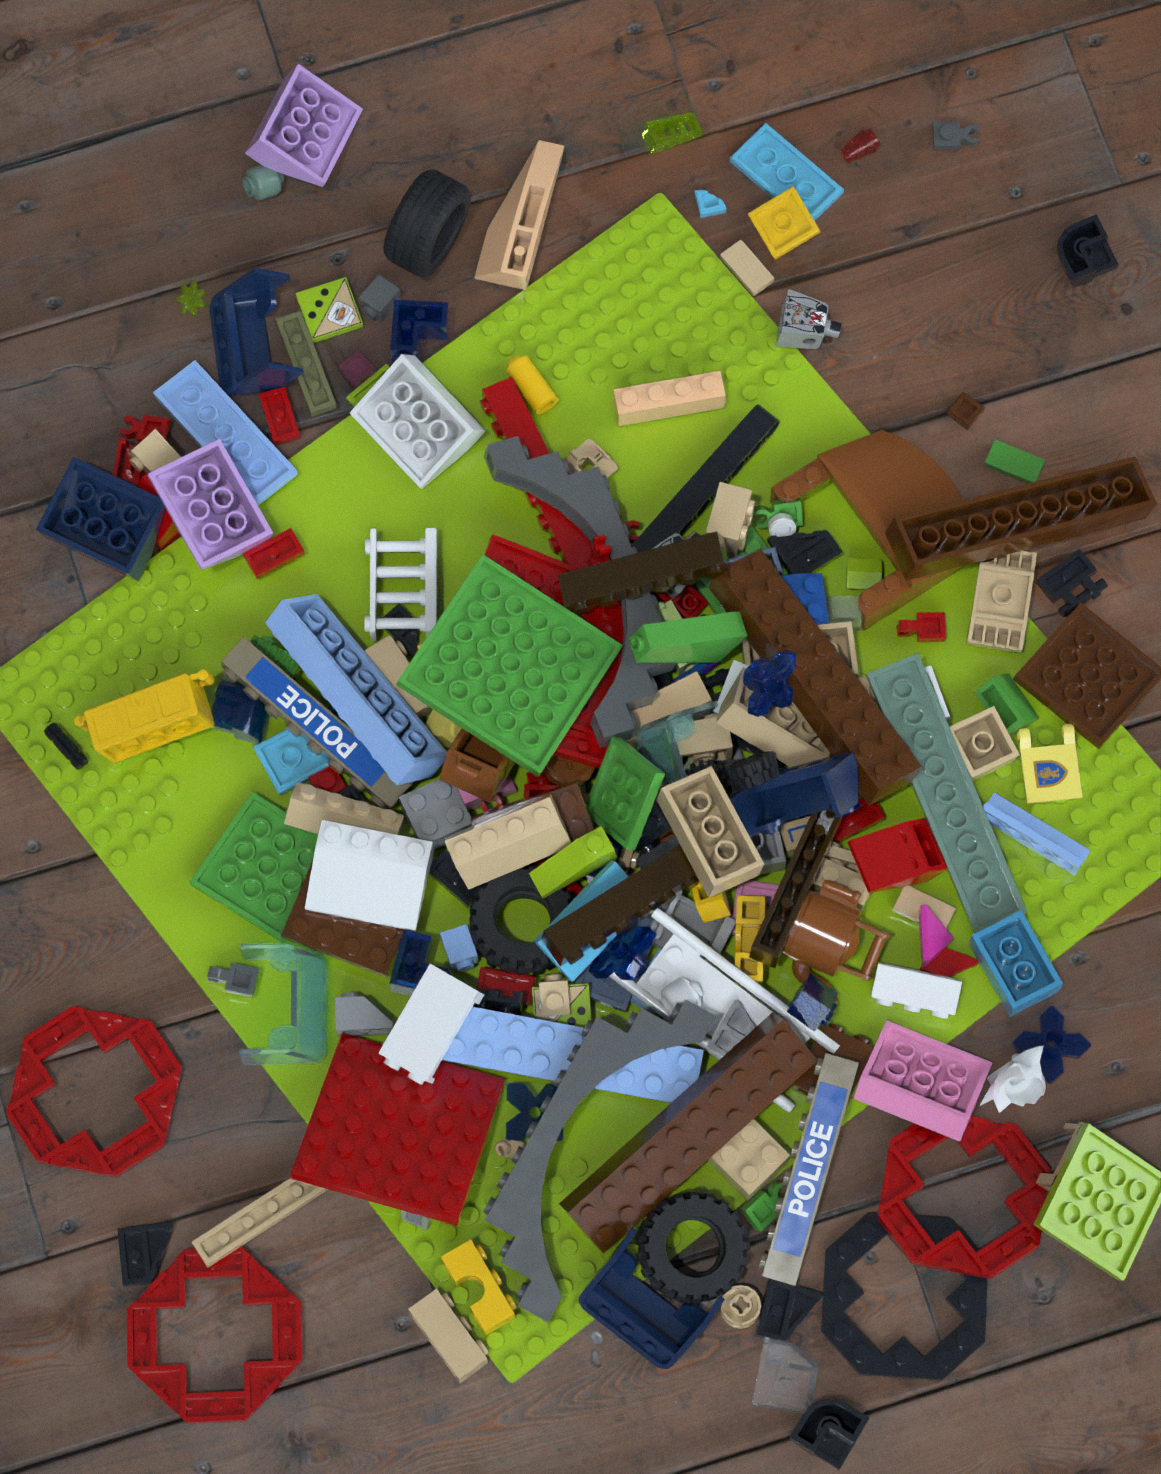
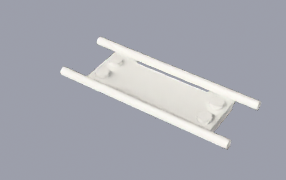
(683, 959)

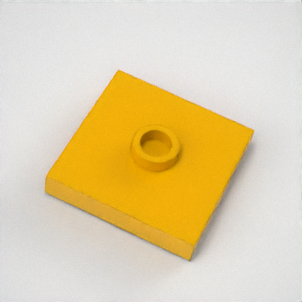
(784, 222)

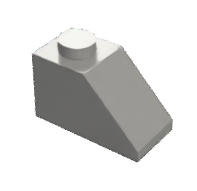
(359, 1017)

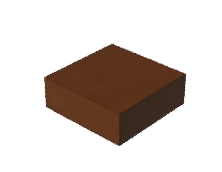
(965, 411)

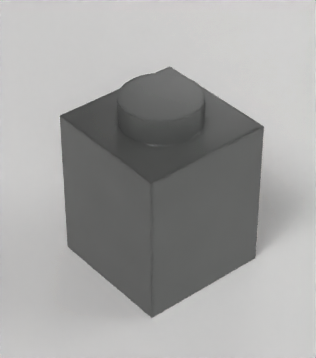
(379, 298)

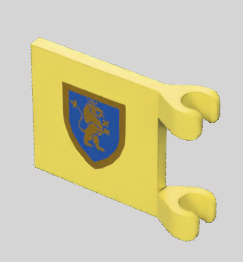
(1050, 771)

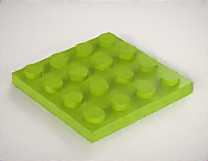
(1101, 1202)

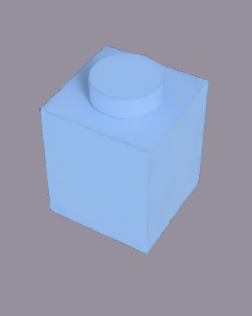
(459, 948)

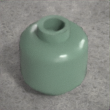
(262, 182)

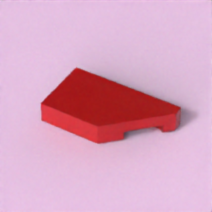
(950, 963)

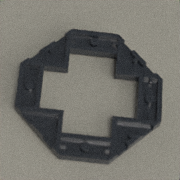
(901, 1359)

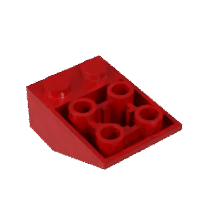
(898, 856)

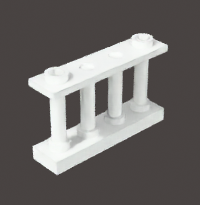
(426, 571)

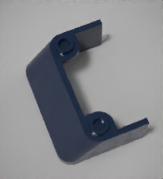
(241, 334)
(799, 792)
(639, 1313)

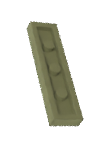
(304, 355)

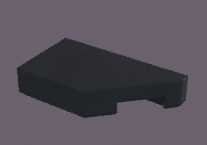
(407, 637)

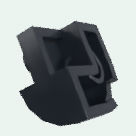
(1085, 251)
(829, 1430)

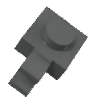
(238, 979)

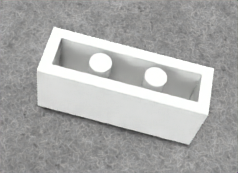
(916, 990)

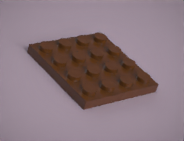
(1089, 675)
(346, 939)

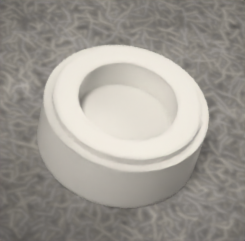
(781, 525)

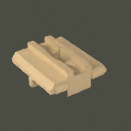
(593, 454)

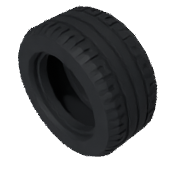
(427, 223)

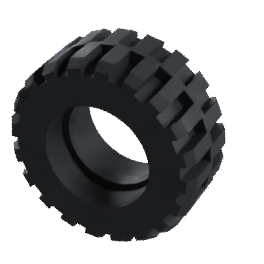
(489, 943)
(730, 1237)

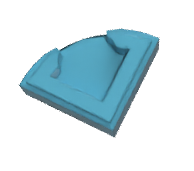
(708, 204)

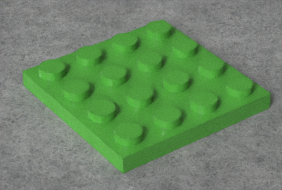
(258, 866)

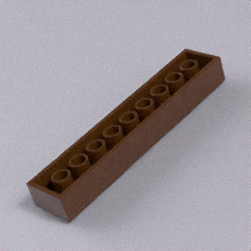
(1020, 518)
(821, 681)
(688, 1132)

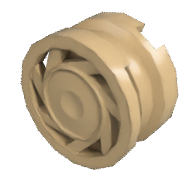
(740, 1307)

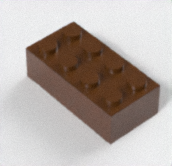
(569, 803)

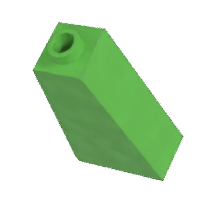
(689, 639)

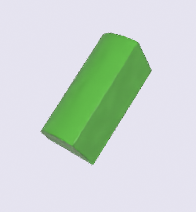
(1009, 702)

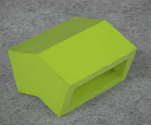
(863, 572)

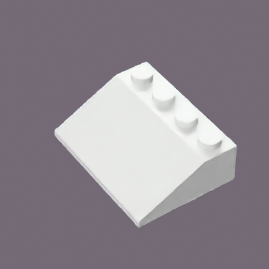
(417, 420)
(369, 875)

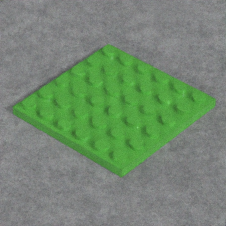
(509, 665)

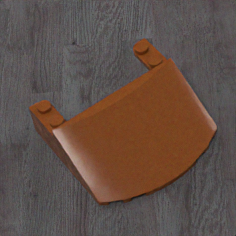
(880, 481)

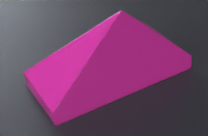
(933, 936)

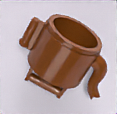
(829, 935)

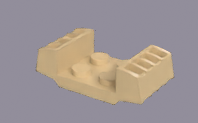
(1002, 602)

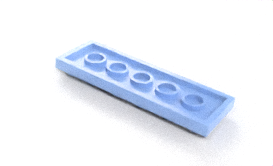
(212, 415)

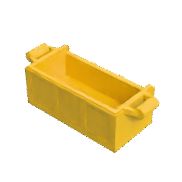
(149, 717)

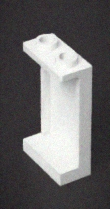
(429, 1024)

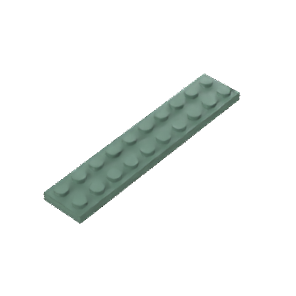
(947, 794)

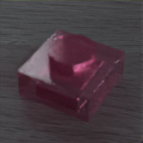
(357, 369)

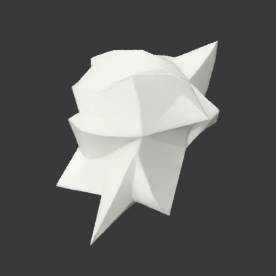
(1017, 1081)

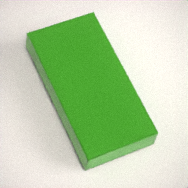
(1014, 462)

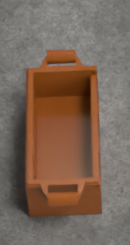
(475, 766)

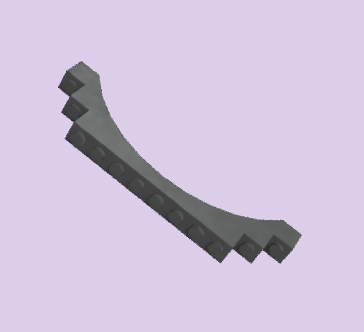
(588, 505)
(519, 1202)

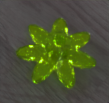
(191, 298)

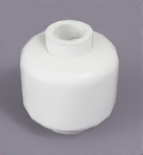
(679, 991)

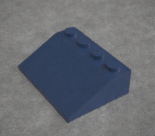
(103, 519)

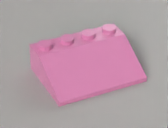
(922, 1080)

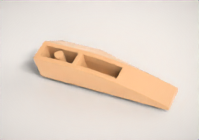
(519, 223)

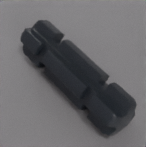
(66, 746)

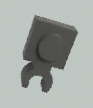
(950, 135)

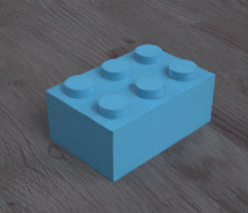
(1015, 963)

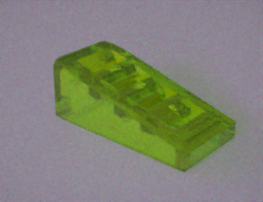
(658, 141)

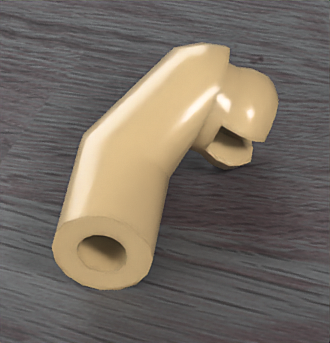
(508, 1148)

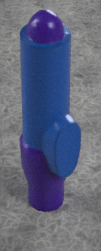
(701, 668)

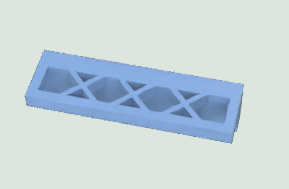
(1035, 834)

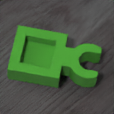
(792, 508)
(761, 1207)

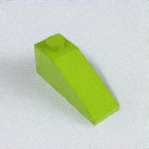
(573, 862)

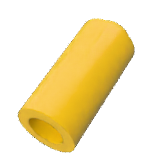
(531, 384)

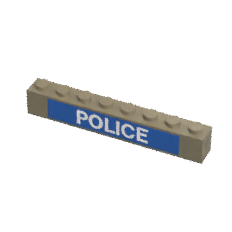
(312, 721)
(809, 1170)

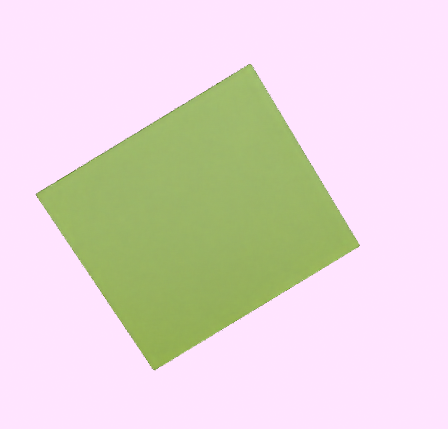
(614, 315)

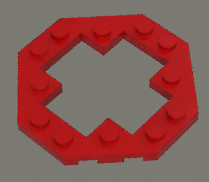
(80, 1151)
(954, 1251)
(260, 1377)

